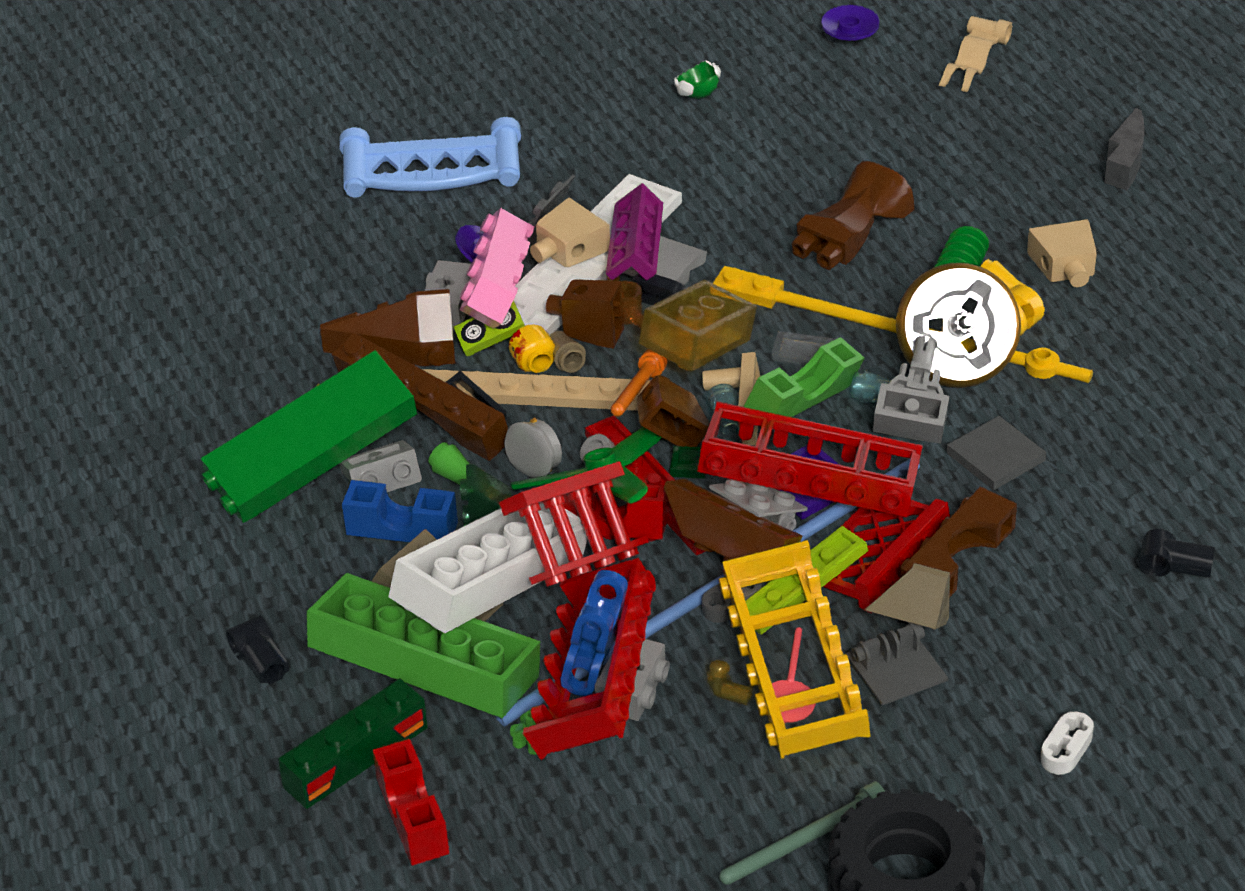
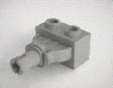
(913, 404)

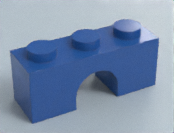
(374, 515)

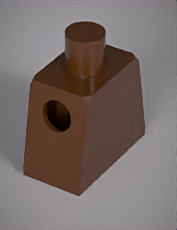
(590, 311)
(665, 405)

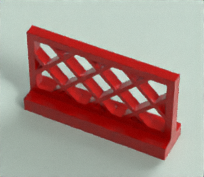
(884, 571)

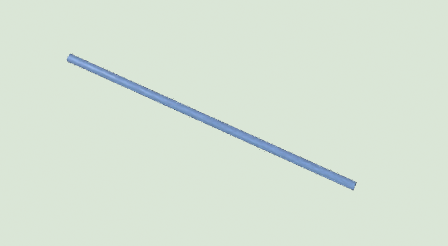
(695, 599)

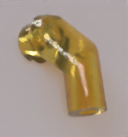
(724, 686)

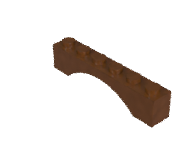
(461, 415)

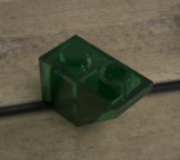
(482, 493)

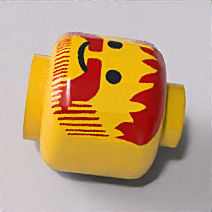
(532, 348)

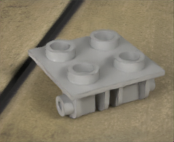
(762, 501)

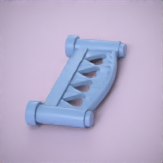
(363, 158)

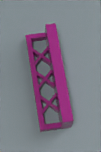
(635, 233)

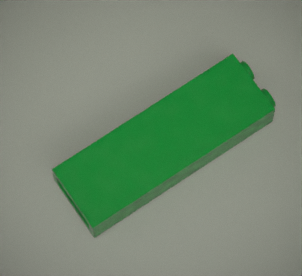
(308, 437)

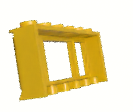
(767, 567)

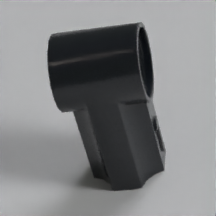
(1164, 554)
(256, 646)

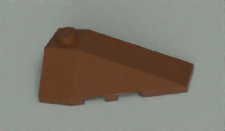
(411, 329)

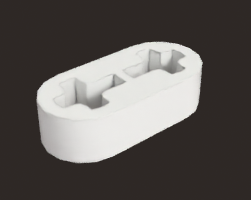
(1060, 738)

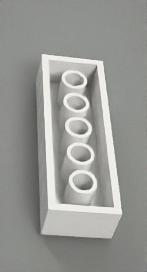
(475, 568)

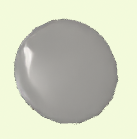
(533, 447)

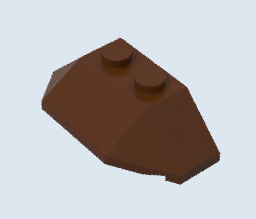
(721, 524)

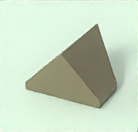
(917, 598)

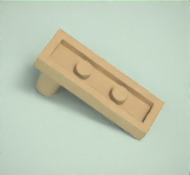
(742, 377)

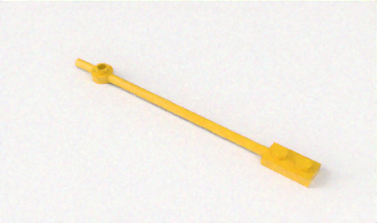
(766, 291)

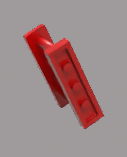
(552, 498)

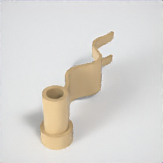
(976, 47)

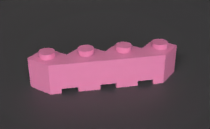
(496, 268)

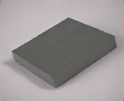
(996, 452)

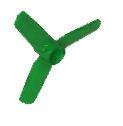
(626, 487)

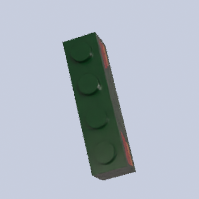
(348, 743)

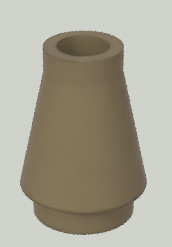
(568, 353)

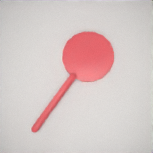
(789, 686)

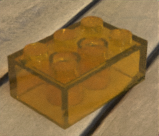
(697, 325)

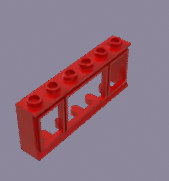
(808, 475)
(603, 713)

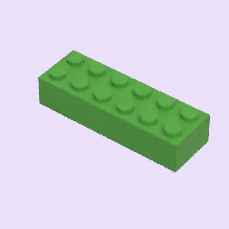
(468, 664)

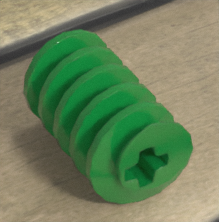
(964, 246)

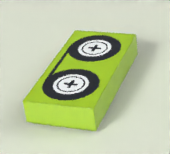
(478, 336)

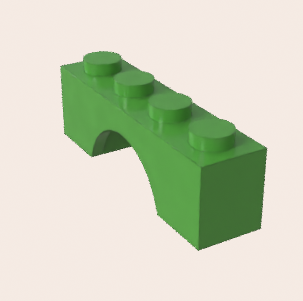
(822, 377)

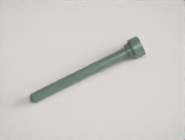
(795, 840)

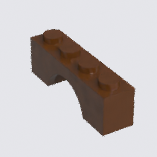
(980, 521)

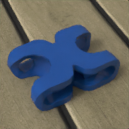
(594, 632)

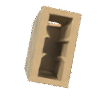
(570, 235)
(1064, 251)

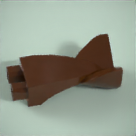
(844, 226)

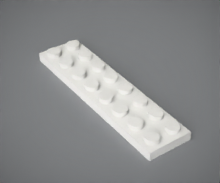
(553, 278)

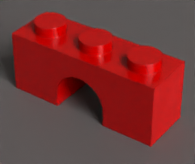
(640, 518)
(412, 810)

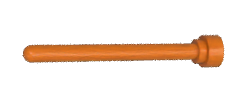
(649, 365)

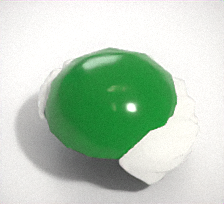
(699, 80)

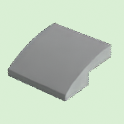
(676, 260)

